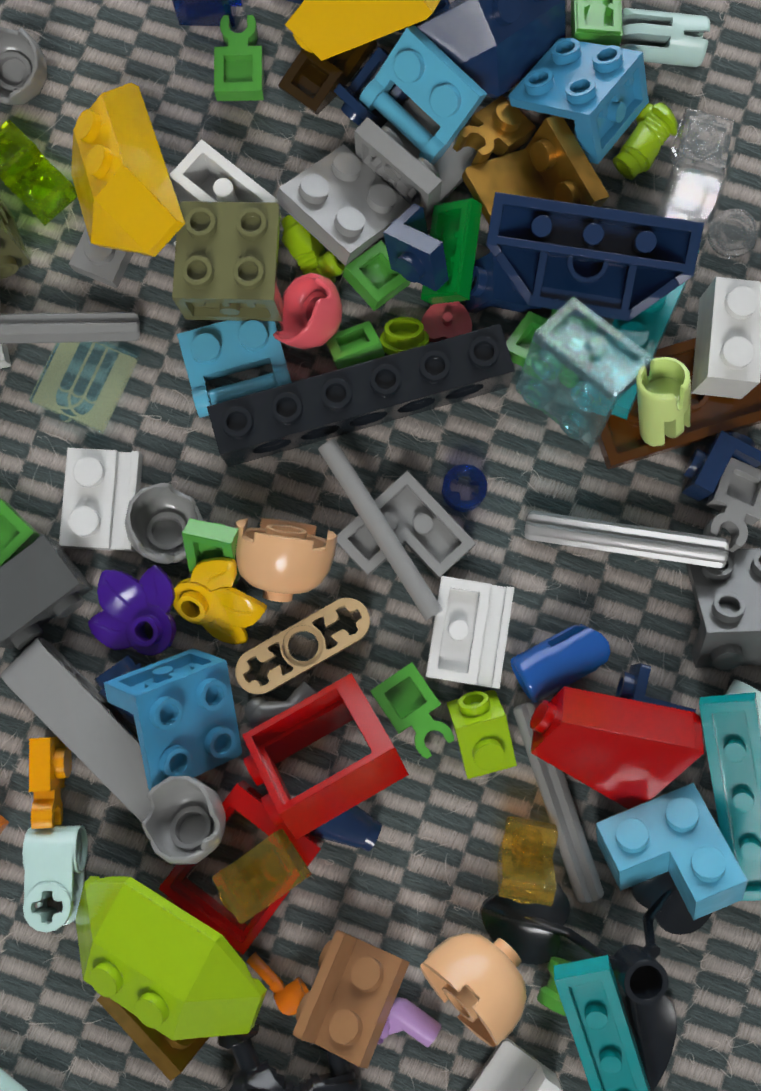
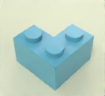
(676, 837)

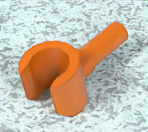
(286, 996)

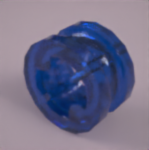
(475, 477)

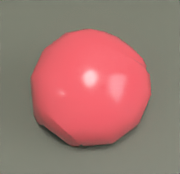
(310, 312)

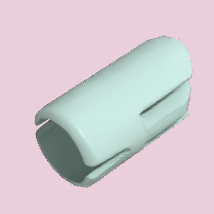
(666, 36)

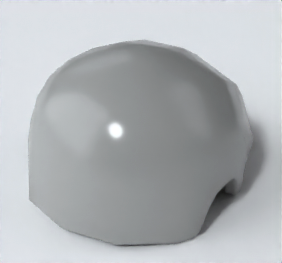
(21, 67)
(157, 521)
(184, 820)

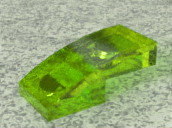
(32, 176)

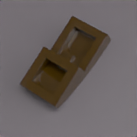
(314, 80)

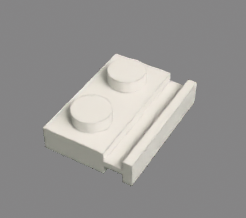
(98, 497)
(470, 632)

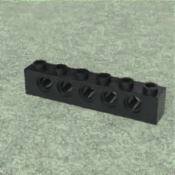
(361, 395)

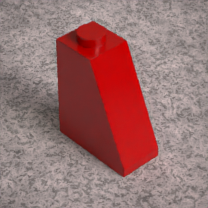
(616, 743)

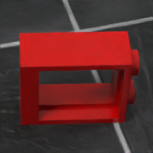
(303, 726)
(199, 904)

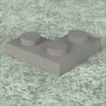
(416, 522)

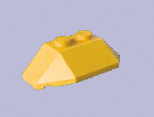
(123, 175)

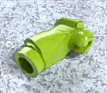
(644, 144)
(308, 251)

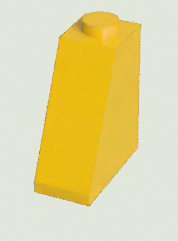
(341, 25)

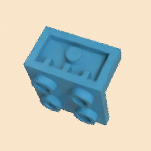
(590, 84)
(180, 714)

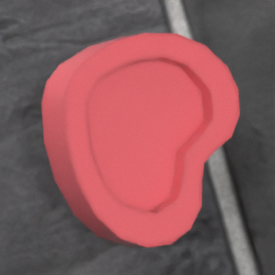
(446, 321)

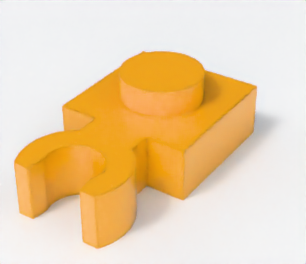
(48, 767)

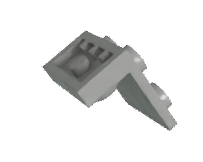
(401, 167)

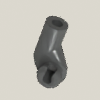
(260, 710)

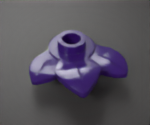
(129, 606)

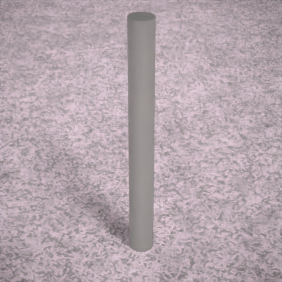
(380, 529)

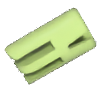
(663, 400)

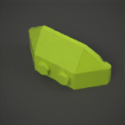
(163, 962)

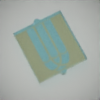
(84, 382)

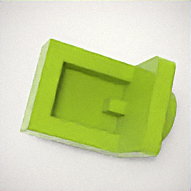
(482, 733)

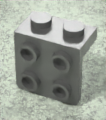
(728, 611)

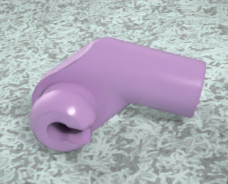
(411, 1019)

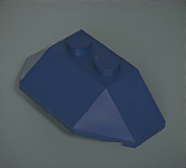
(497, 38)
(597, 254)

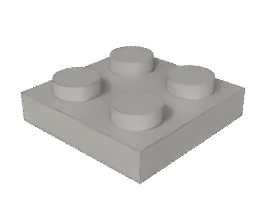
(342, 203)

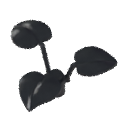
(535, 936)

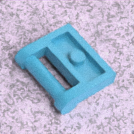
(432, 84)
(229, 349)

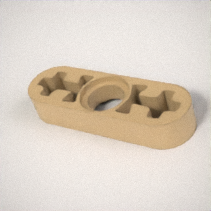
(264, 653)

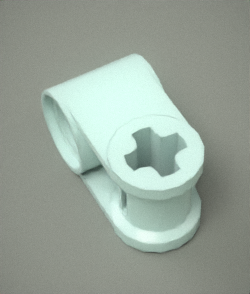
(53, 867)

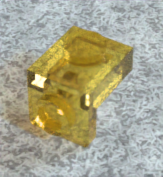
(526, 861)
(261, 876)

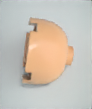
(283, 557)
(479, 983)

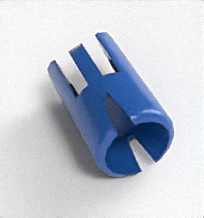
(560, 661)

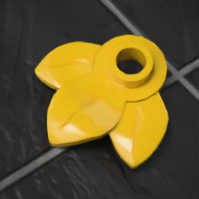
(213, 602)

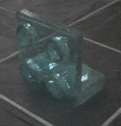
(579, 370)

